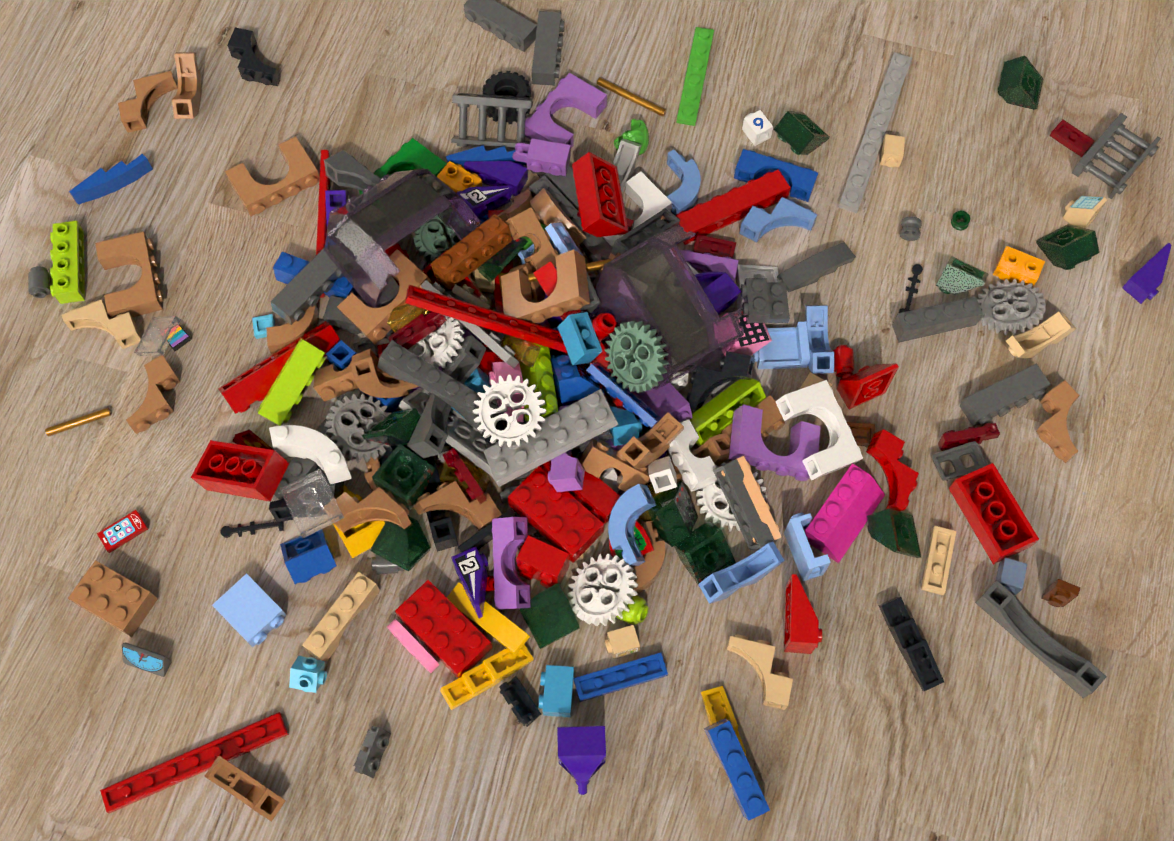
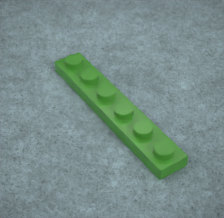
(695, 76)

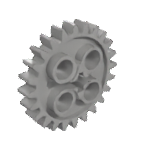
(1011, 306)
(342, 434)

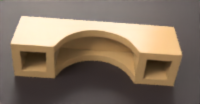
(327, 634)

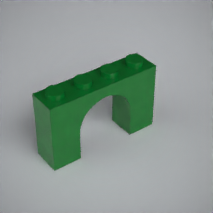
(411, 157)

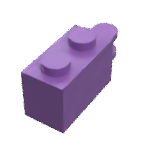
(544, 156)

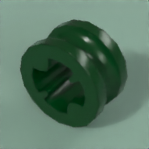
(960, 225)

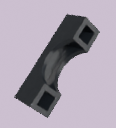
(440, 520)

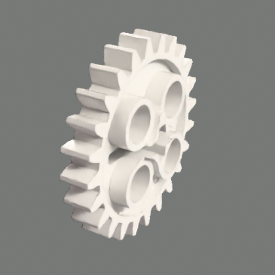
(440, 344)
(504, 391)
(711, 495)
(598, 609)

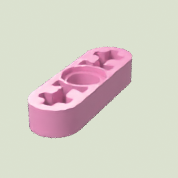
(412, 646)

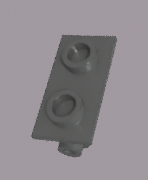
(369, 762)

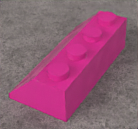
(844, 513)

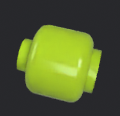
(637, 612)

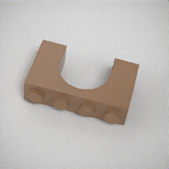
(258, 197)
(145, 294)
(569, 294)
(373, 321)

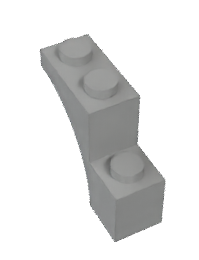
(626, 160)

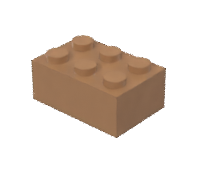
(113, 598)

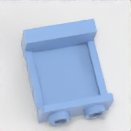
(559, 240)
(786, 350)
(803, 556)
(250, 610)

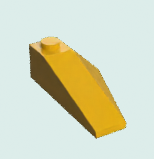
(361, 536)

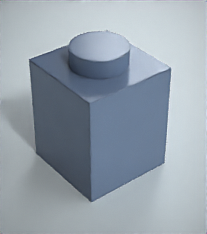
(1011, 575)

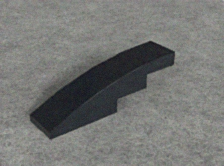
(910, 643)

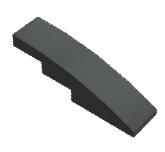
(816, 266)

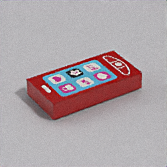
(122, 531)

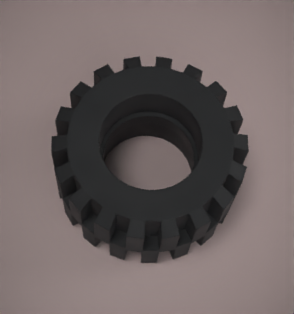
(504, 85)

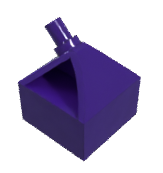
(719, 289)
(581, 752)

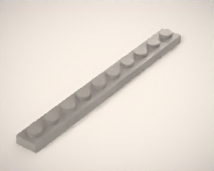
(875, 133)

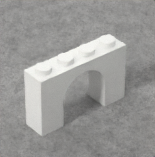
(647, 197)
(820, 401)

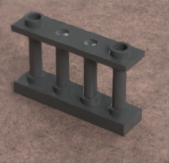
(483, 102)
(1107, 140)

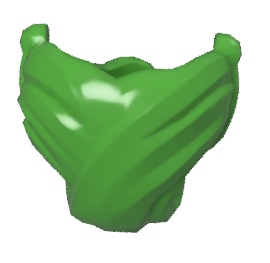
(637, 134)

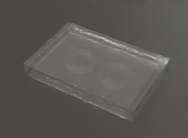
(311, 503)

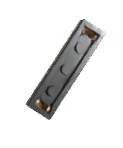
(643, 232)
(747, 503)

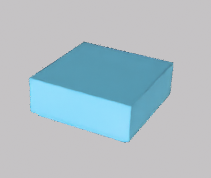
(261, 323)

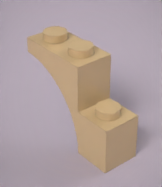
(95, 316)
(1033, 341)
(760, 655)

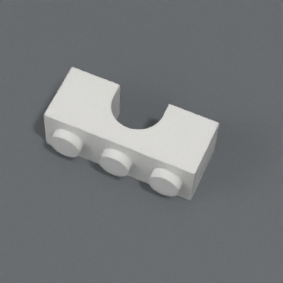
(695, 471)

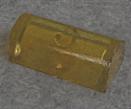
(525, 350)

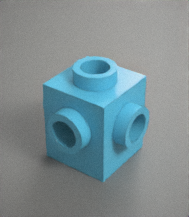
(307, 674)

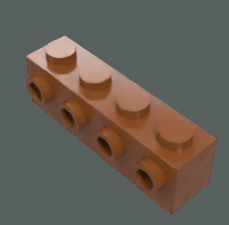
(471, 252)

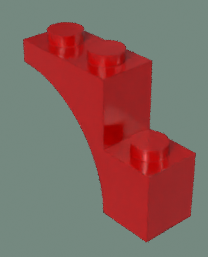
(901, 479)

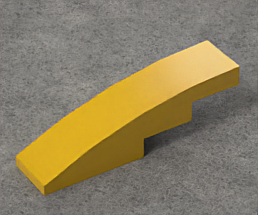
(492, 621)
(485, 676)
(719, 708)

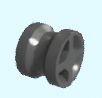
(910, 228)

